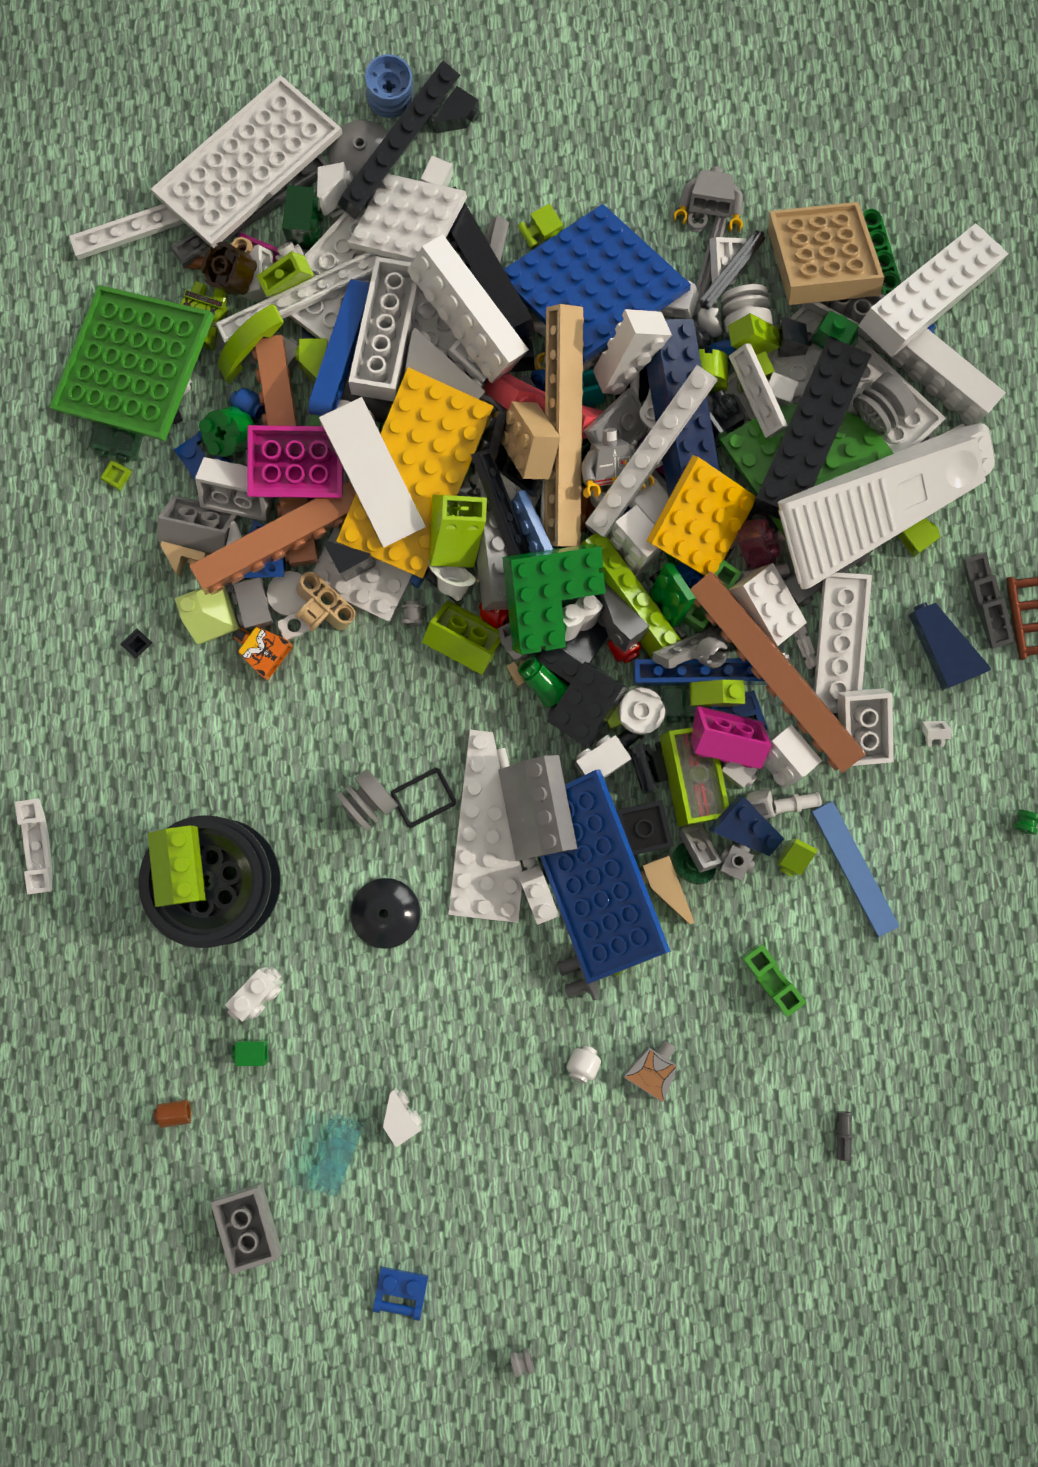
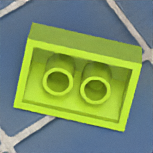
(463, 637)
(176, 866)

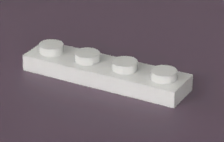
(758, 391)

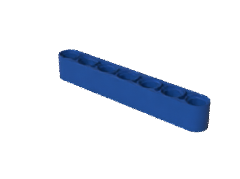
(340, 351)

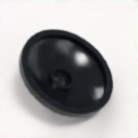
(402, 913)

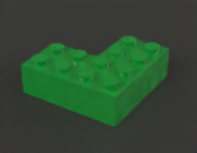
(539, 583)

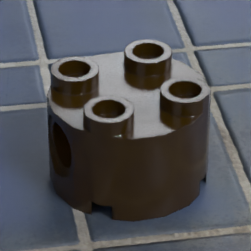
(228, 269)

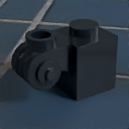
(729, 410)

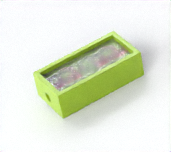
(693, 780)

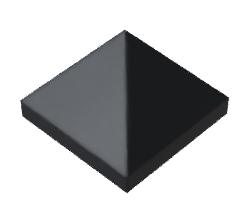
(136, 643)

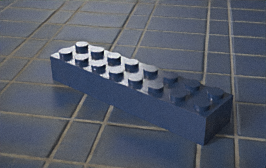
(666, 375)

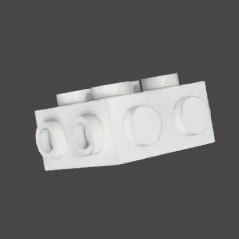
(249, 999)

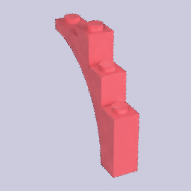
(512, 389)

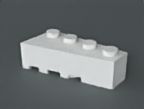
(632, 348)

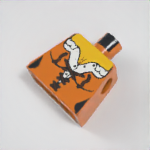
(262, 650)

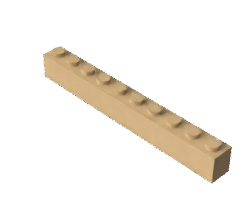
(564, 412)

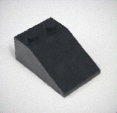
(568, 660)

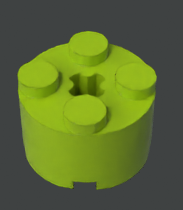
(717, 365)

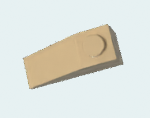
(665, 884)

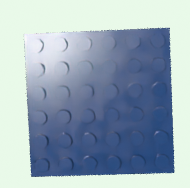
(599, 268)

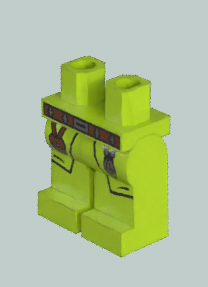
(217, 305)

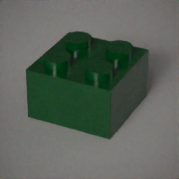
(302, 216)

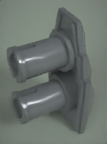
(578, 987)

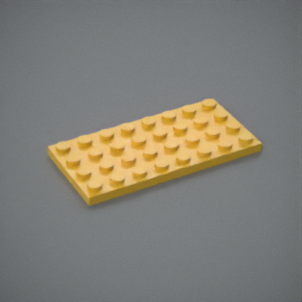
(431, 443)

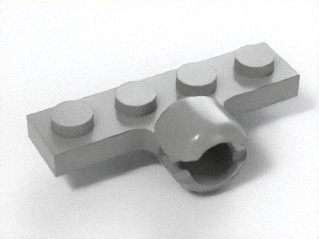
(701, 646)

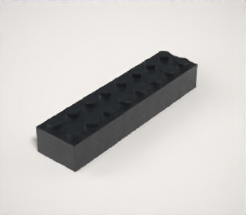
(813, 424)

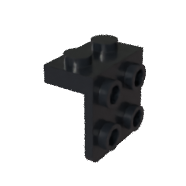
(492, 436)

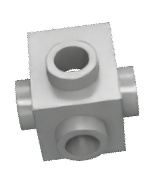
(728, 865)

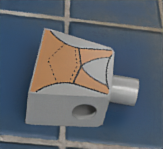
(653, 1070)

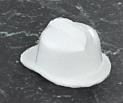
(453, 580)

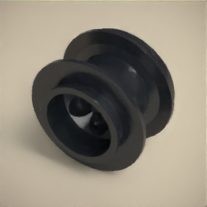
(253, 889)

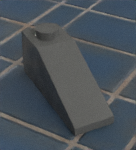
(620, 620)

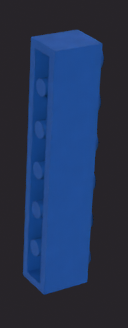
(653, 674)

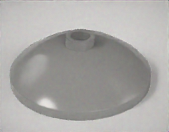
(345, 147)

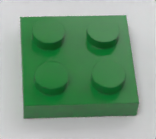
(672, 595)

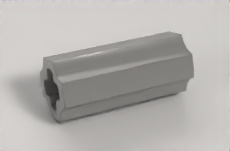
(497, 235)

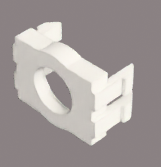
(286, 633)

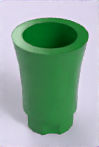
(542, 681)

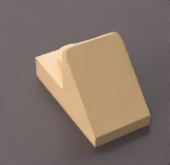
(179, 555)

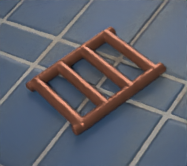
(1016, 608)

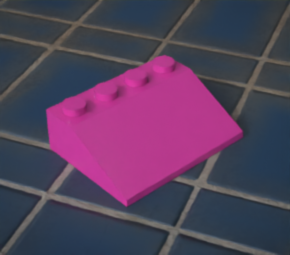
(292, 463)

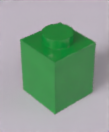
(250, 1052)

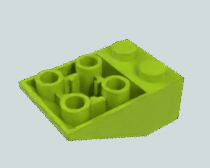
(456, 530)

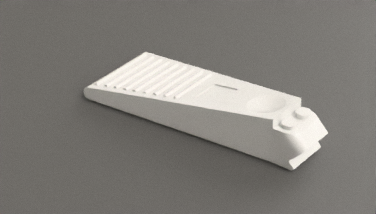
(874, 503)

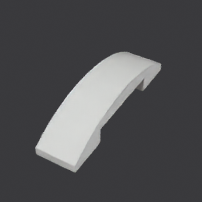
(36, 845)

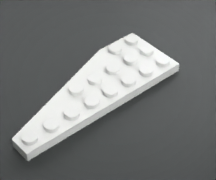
(485, 862)

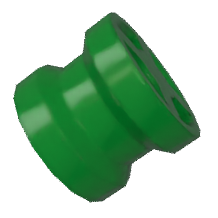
(1027, 822)

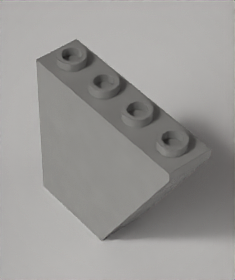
(433, 362)

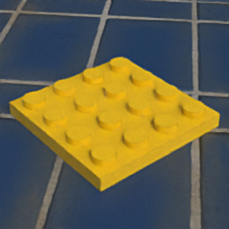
(701, 517)

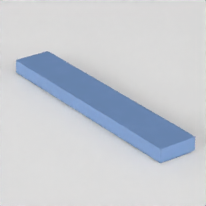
(855, 869)

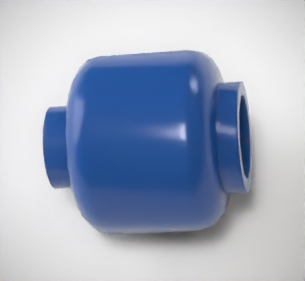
(248, 402)

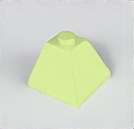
(207, 615)

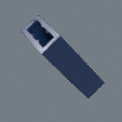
(946, 647)

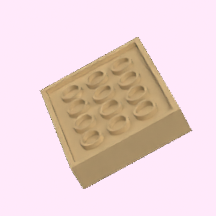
(825, 253)

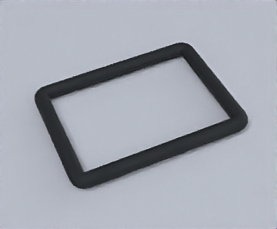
(434, 813)

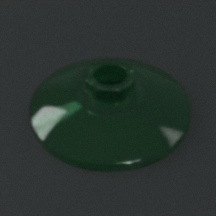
(681, 862)

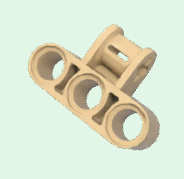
(315, 611)

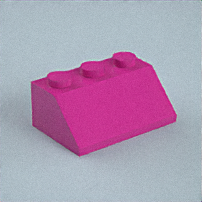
(729, 738)

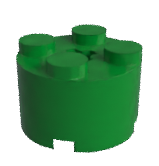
(225, 431)

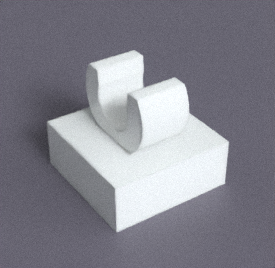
(936, 730)

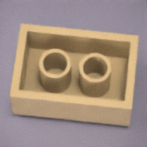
(530, 440)

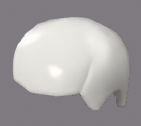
(710, 321)

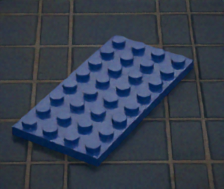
(602, 887)

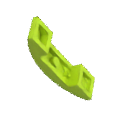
(245, 338)

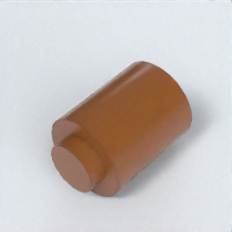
(173, 1113)

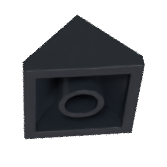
(348, 560)

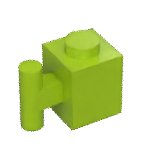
(544, 225)

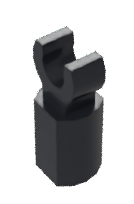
(657, 763)

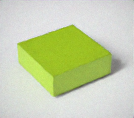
(116, 475)

